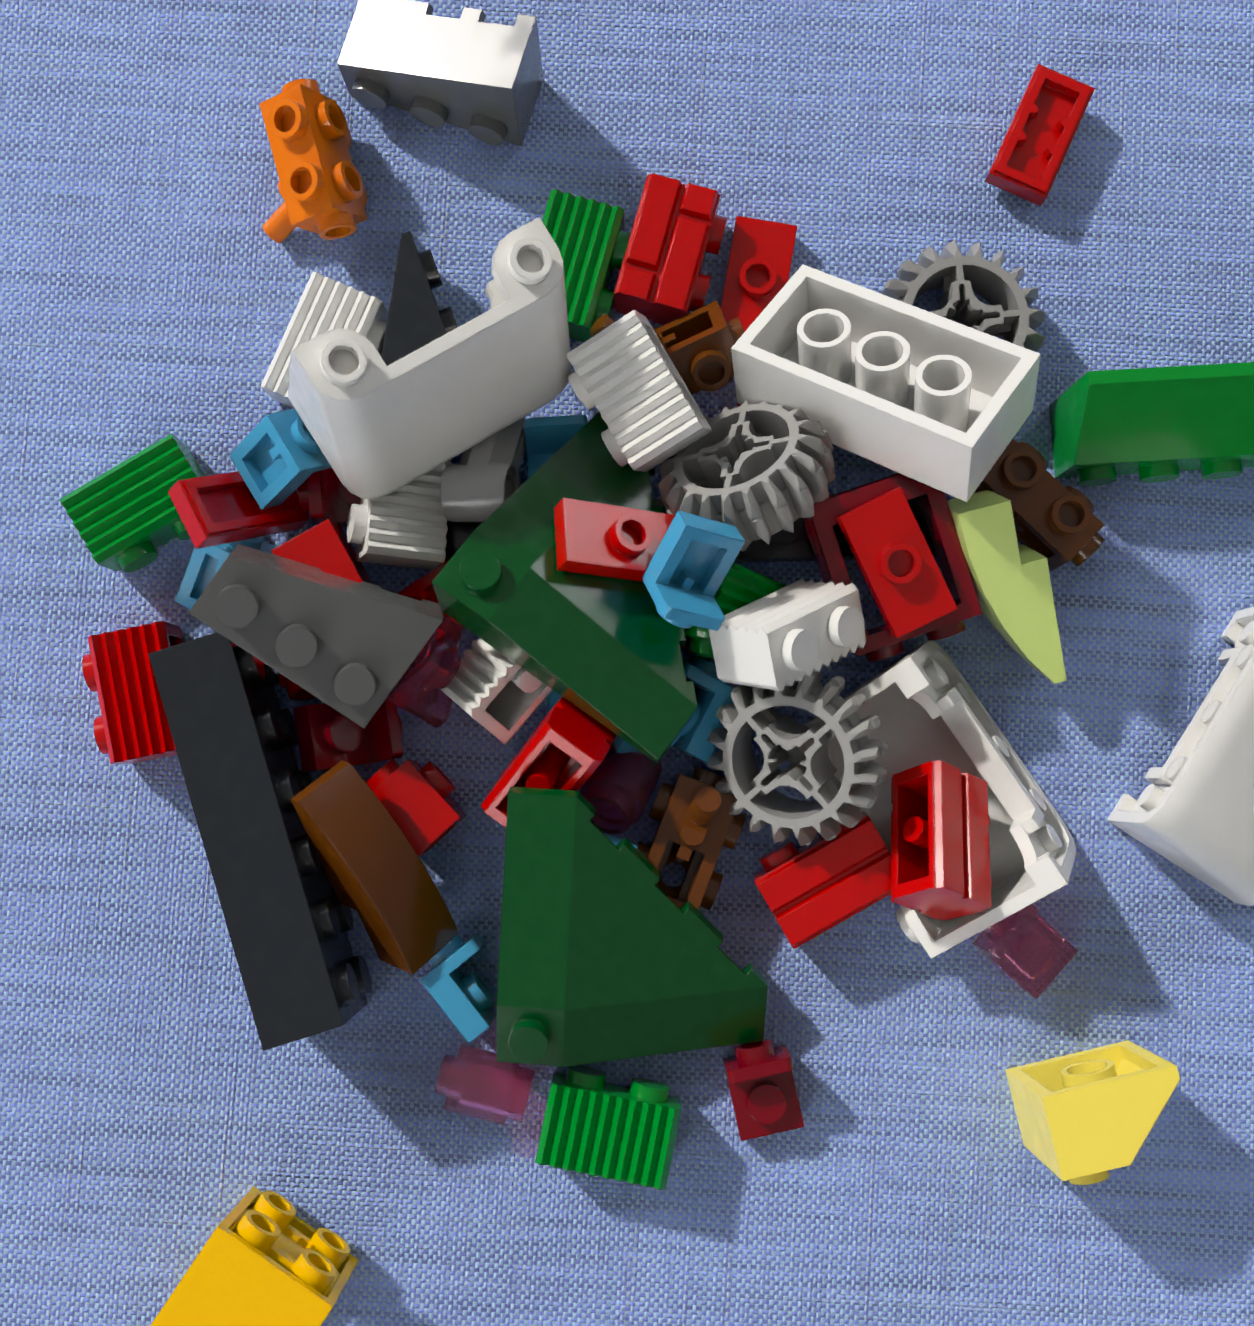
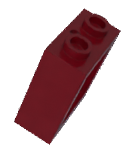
(947, 546)

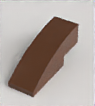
(374, 868)

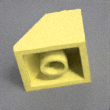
(1090, 1107)

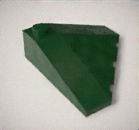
(573, 631)
(600, 955)

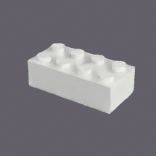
(888, 379)

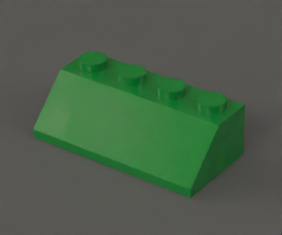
(1155, 423)

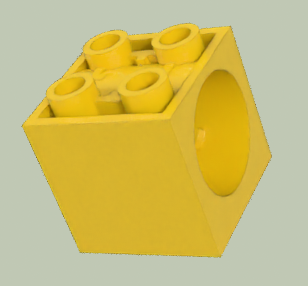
(261, 1270)

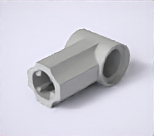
(484, 476)

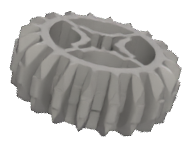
(967, 274)
(752, 470)
(812, 776)

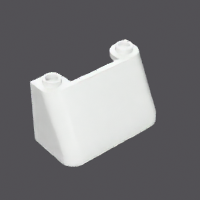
(407, 418)
(936, 716)
(1204, 793)

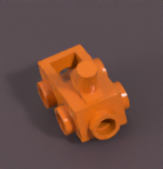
(312, 164)

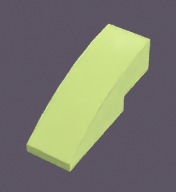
(1010, 581)

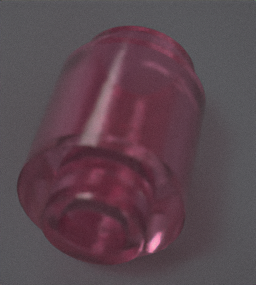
(621, 789)
(483, 1087)

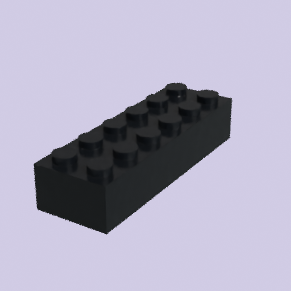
(263, 865)

